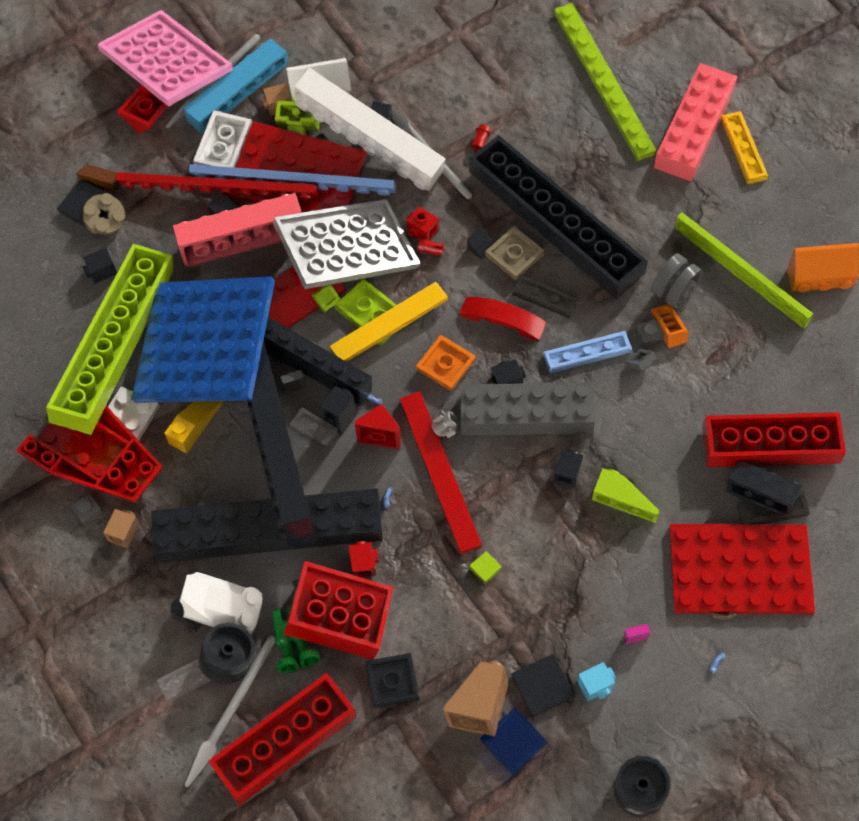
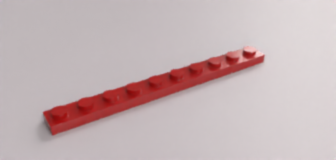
(207, 185)

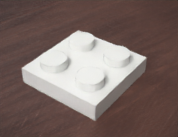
(133, 415)

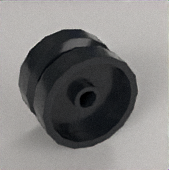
(226, 653)
(646, 772)

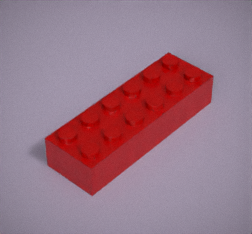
(773, 439)
(283, 739)

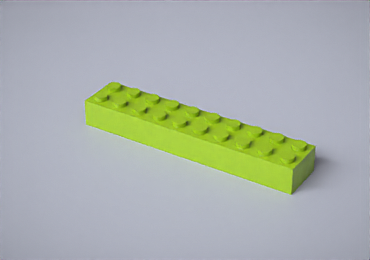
(109, 340)

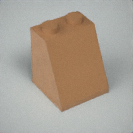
(479, 700)

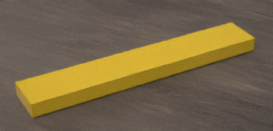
(389, 322)

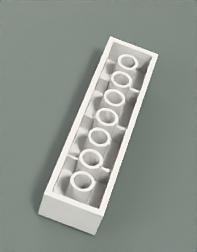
(368, 129)

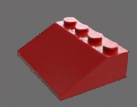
(339, 610)

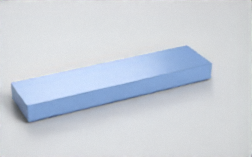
(587, 352)

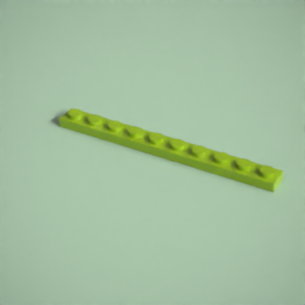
(605, 82)

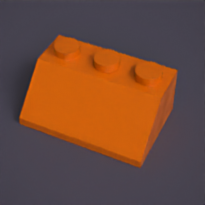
(824, 267)

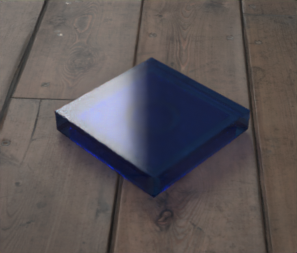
(514, 741)

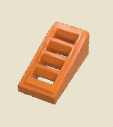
(675, 336)

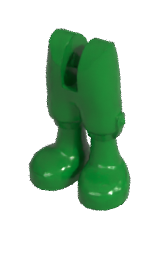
(289, 663)

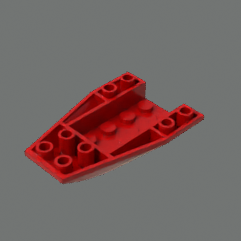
(105, 460)

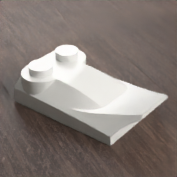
(222, 140)
(220, 602)

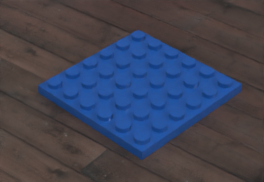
(204, 340)

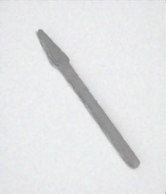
(233, 60)
(404, 123)
(208, 748)

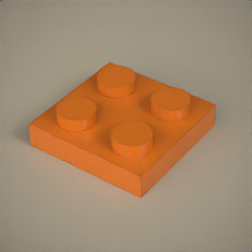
(446, 363)

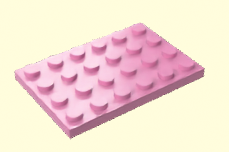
(165, 57)

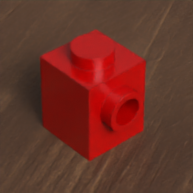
(422, 224)
(363, 559)

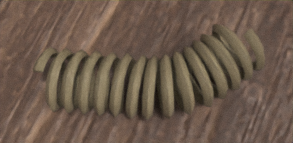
(726, 616)

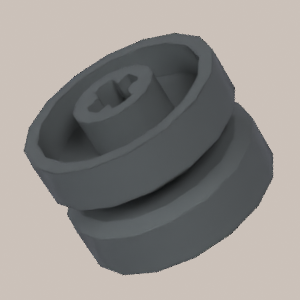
(676, 280)

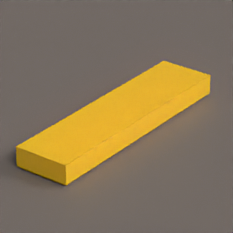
(744, 147)

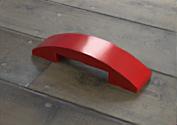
(504, 315)

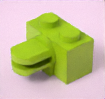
(294, 119)

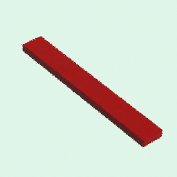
(440, 473)

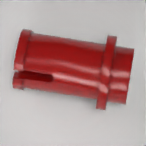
(482, 133)
(430, 247)

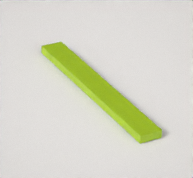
(743, 270)

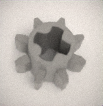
(445, 424)

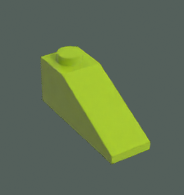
(621, 494)

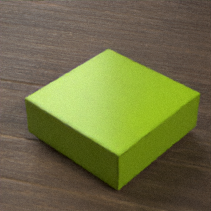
(326, 297)
(485, 567)

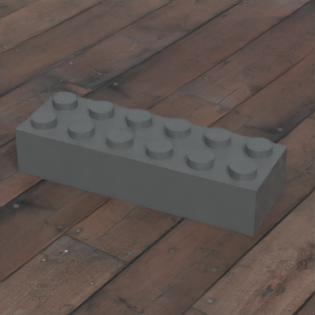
(527, 409)

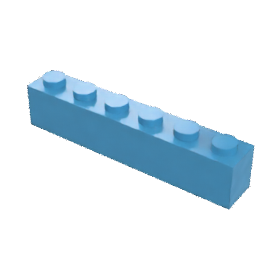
(237, 84)

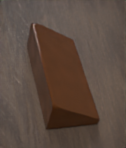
(98, 177)

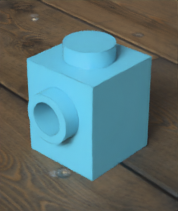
(597, 682)

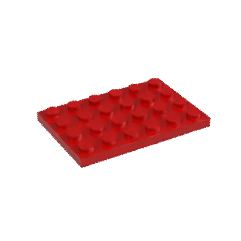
(294, 152)
(741, 569)

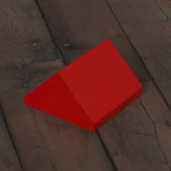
(142, 109)
(378, 429)

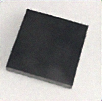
(75, 201)
(392, 680)
(543, 685)

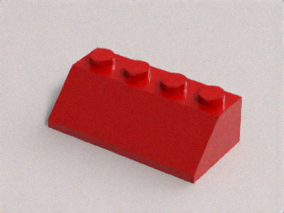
(291, 301)

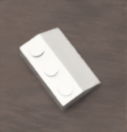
(334, 71)

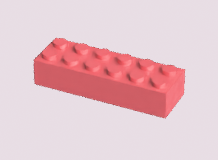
(695, 122)
(233, 230)

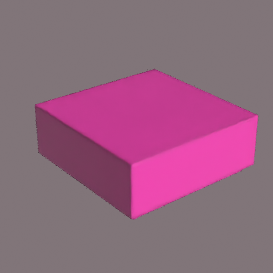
(636, 634)

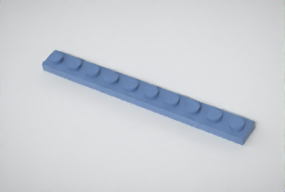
(322, 182)

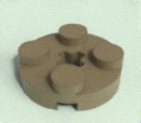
(101, 225)

